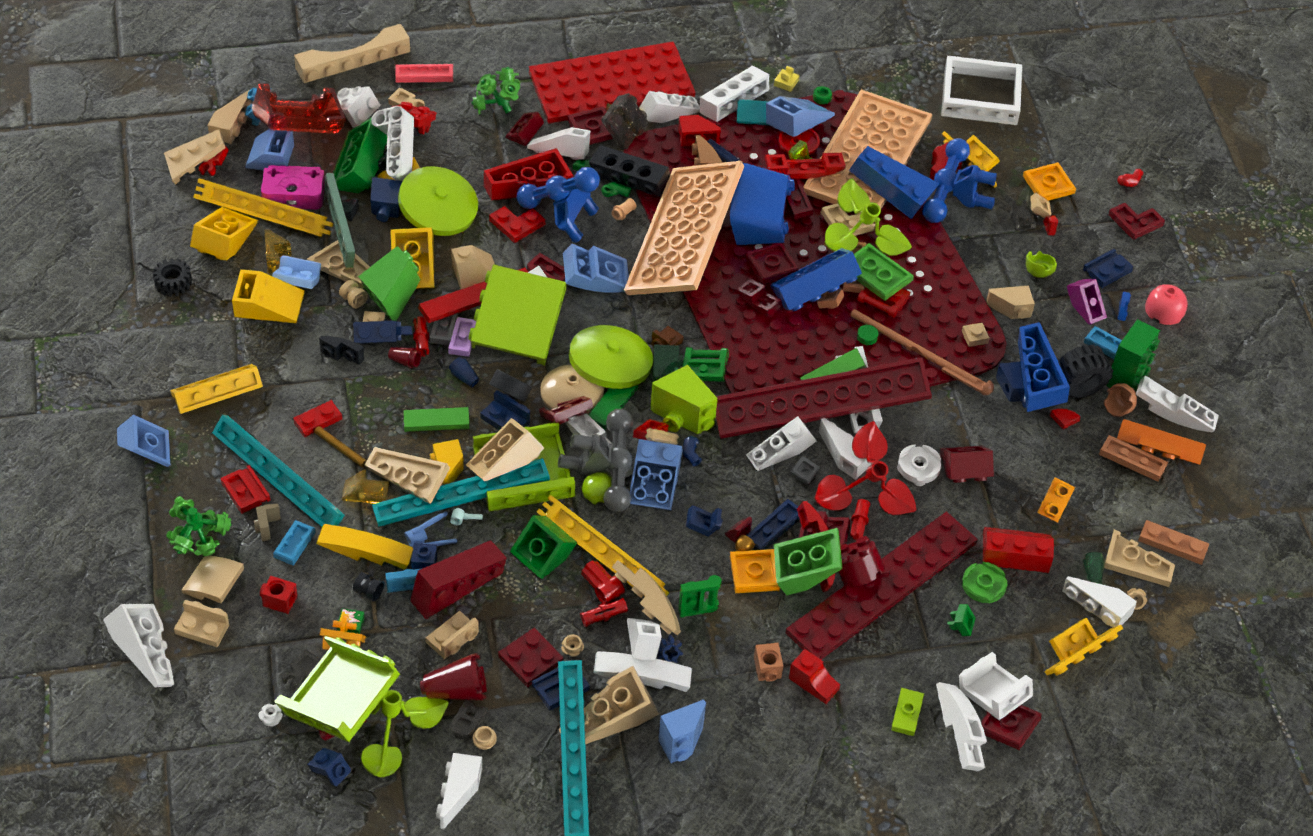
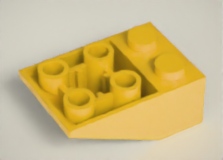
(266, 298)

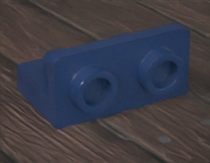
(503, 409)

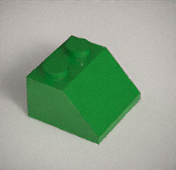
(543, 546)

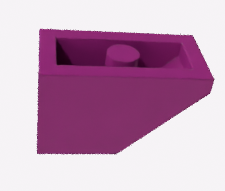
(1087, 300)

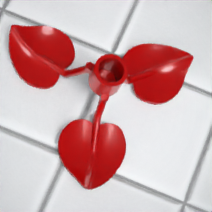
(868, 444)

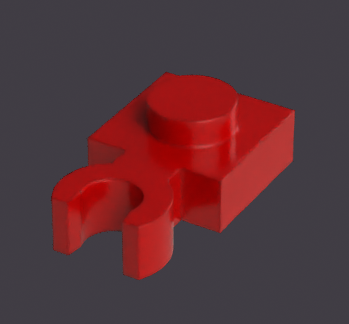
(211, 164)

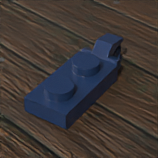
(379, 331)

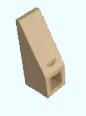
(230, 118)

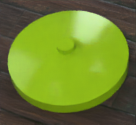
(438, 200)
(610, 356)

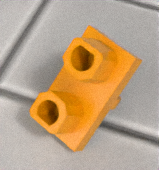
(1056, 499)
(344, 625)

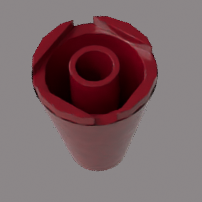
(456, 681)

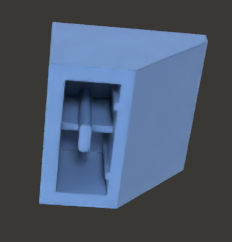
(271, 148)

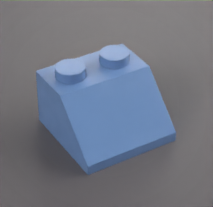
(681, 731)

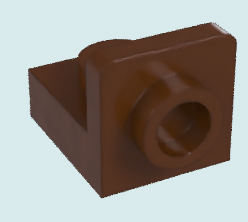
(667, 336)

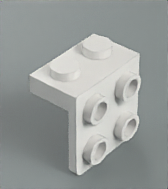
(357, 104)

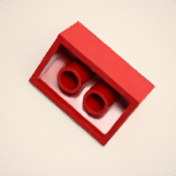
(1018, 549)

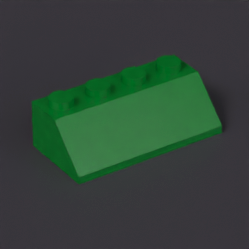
(359, 158)

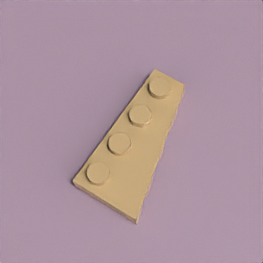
(412, 473)

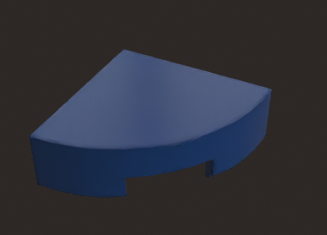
(1122, 311)

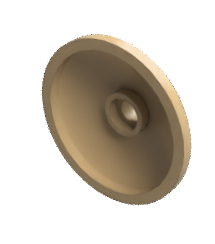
(566, 384)

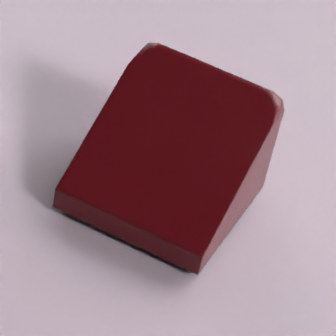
(740, 528)

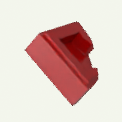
(1050, 224)
(1065, 417)

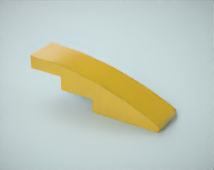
(363, 544)

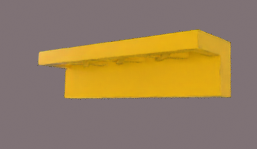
(217, 388)

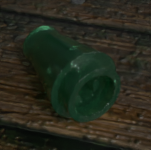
(1094, 566)

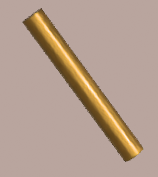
(340, 446)

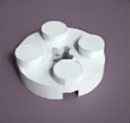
(919, 474)

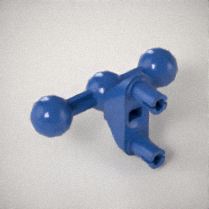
(961, 183)
(569, 198)

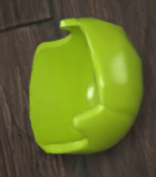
(1040, 265)
(595, 487)

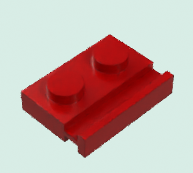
(245, 489)

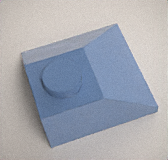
(145, 439)

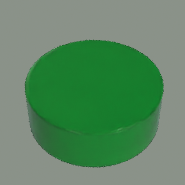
(822, 95)
(867, 334)

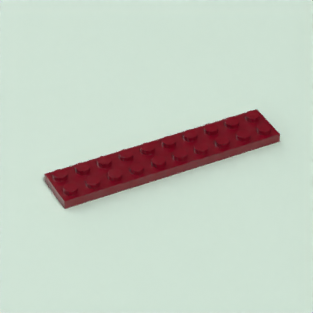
(822, 397)
(905, 571)

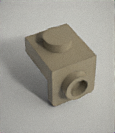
(266, 514)

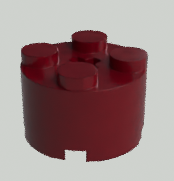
(860, 562)

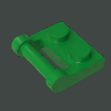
(707, 368)
(692, 597)

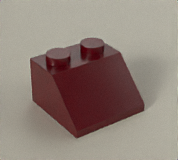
(967, 463)

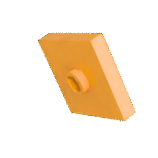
(1049, 181)
(754, 571)

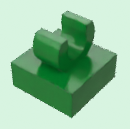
(963, 620)

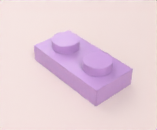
(459, 341)

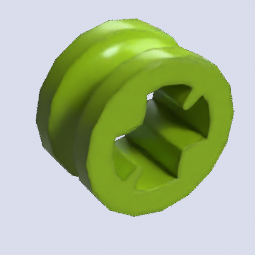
(674, 421)

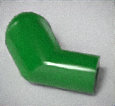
(613, 189)

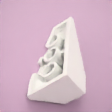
(138, 634)

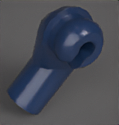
(689, 450)

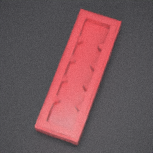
(424, 73)

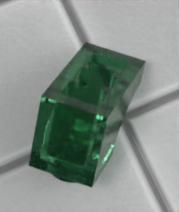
(666, 360)

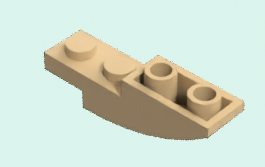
(655, 601)

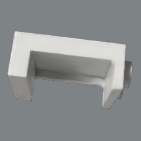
(994, 687)

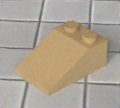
(505, 451)

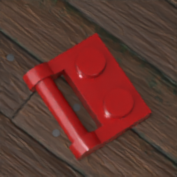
(891, 305)

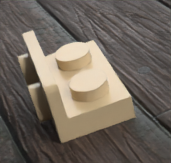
(202, 623)
(453, 634)

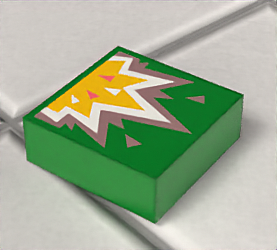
(354, 617)

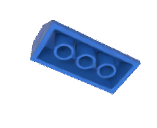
(817, 279)

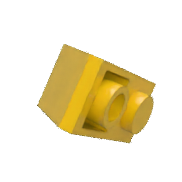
(449, 453)

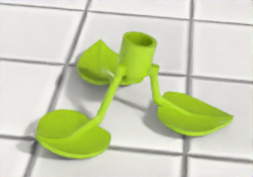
(854, 198)
(423, 713)

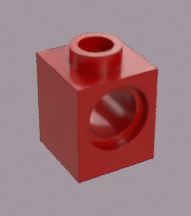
(286, 594)

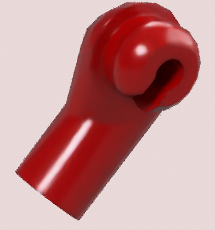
(1130, 180)

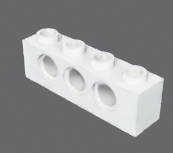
(724, 98)

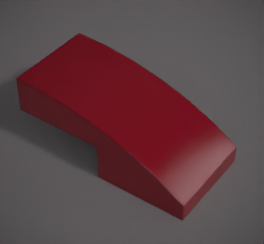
(756, 296)

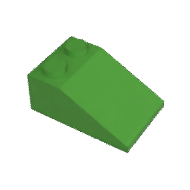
(807, 561)

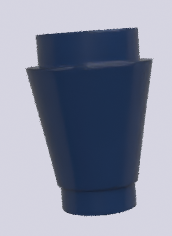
(463, 371)

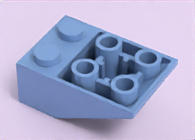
(795, 114)
(655, 474)

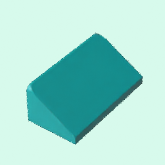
(751, 112)

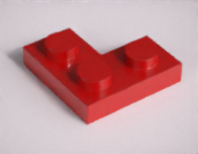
(517, 227)

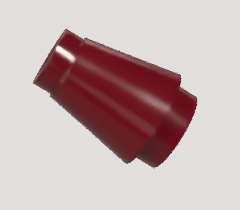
(406, 356)

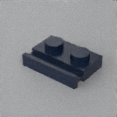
(1108, 268)
(548, 688)

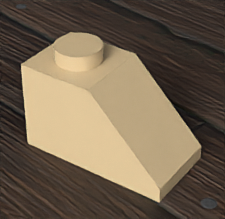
(1012, 301)

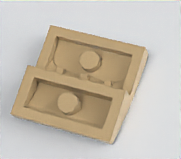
(213, 578)

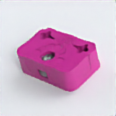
(294, 186)

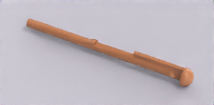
(947, 367)

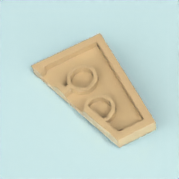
(333, 264)

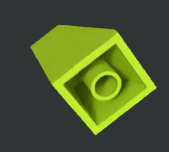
(686, 395)

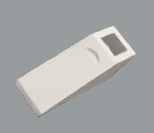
(666, 107)
(569, 142)
(782, 445)
(840, 447)
(1103, 601)
(644, 638)
(462, 783)

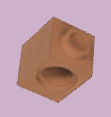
(768, 654)

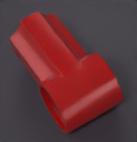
(605, 586)

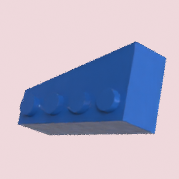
(893, 181)
(1041, 372)

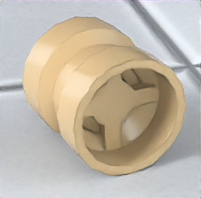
(355, 295)

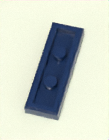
(774, 525)

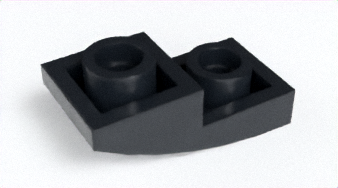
(338, 347)

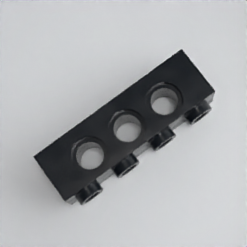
(630, 170)

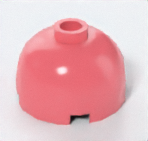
(1166, 304)

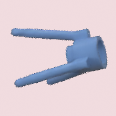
(418, 534)

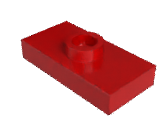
(640, 432)

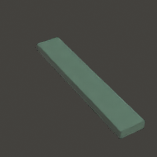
(339, 220)

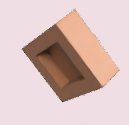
(830, 300)

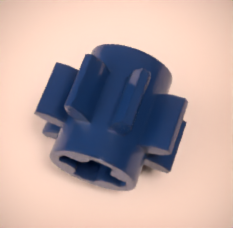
(670, 655)

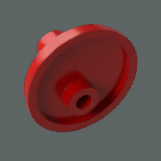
(809, 136)

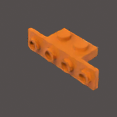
(1168, 444)

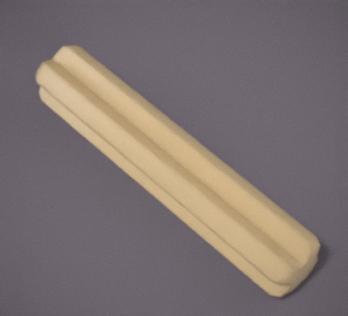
(661, 436)

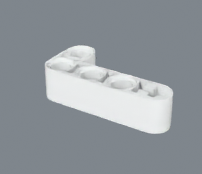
(400, 130)

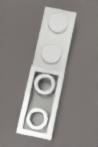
(1176, 409)
(968, 730)

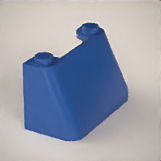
(760, 206)

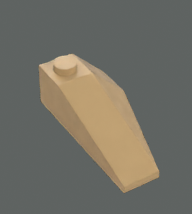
(618, 707)

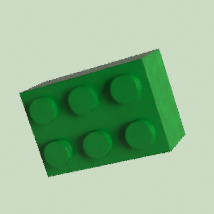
(1135, 355)

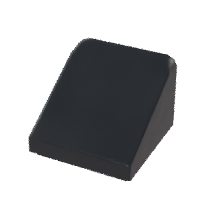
(350, 208)

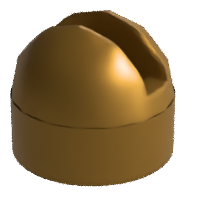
(744, 543)

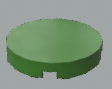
(984, 582)

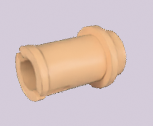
(620, 211)

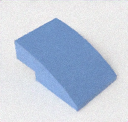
(595, 269)

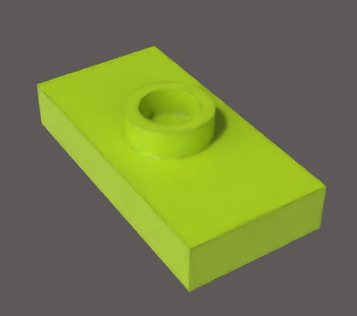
(907, 712)

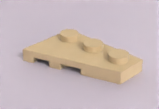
(187, 156)
(1132, 560)

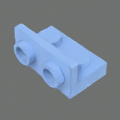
(298, 272)

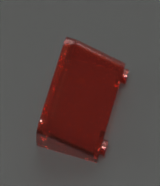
(319, 115)

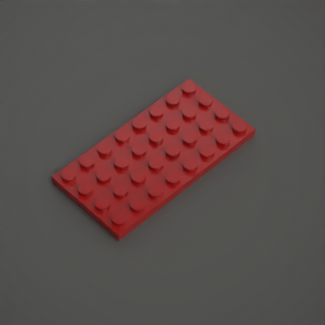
(599, 79)

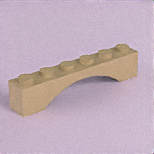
(320, 64)

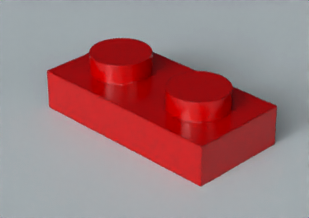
(322, 416)

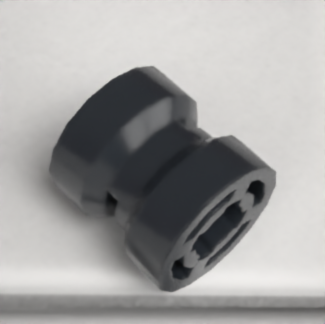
(367, 585)

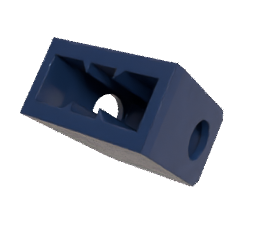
(385, 198)
(1011, 381)

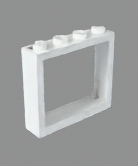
(977, 109)

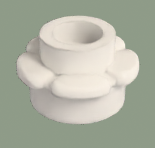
(270, 720)

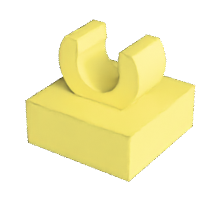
(786, 79)

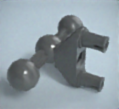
(602, 455)

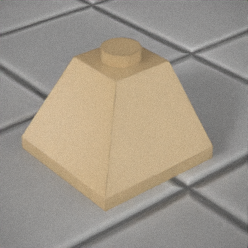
(470, 265)

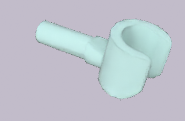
(459, 514)

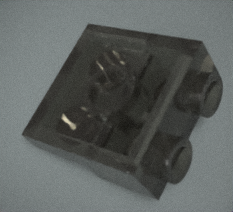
(625, 120)

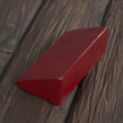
(525, 128)

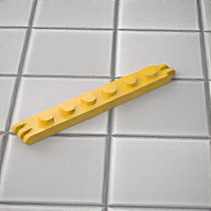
(263, 208)
(591, 539)

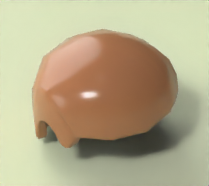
(1120, 400)

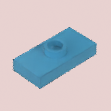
(1106, 341)
(294, 542)
(401, 580)

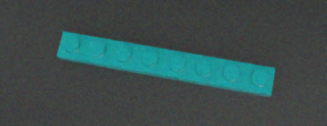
(277, 472)
(457, 493)
(573, 749)

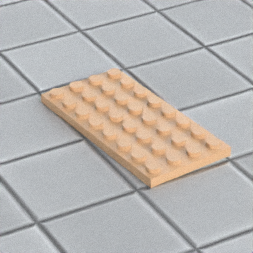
(875, 123)
(684, 228)

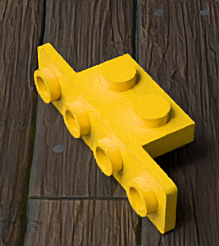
(979, 154)
(1077, 641)

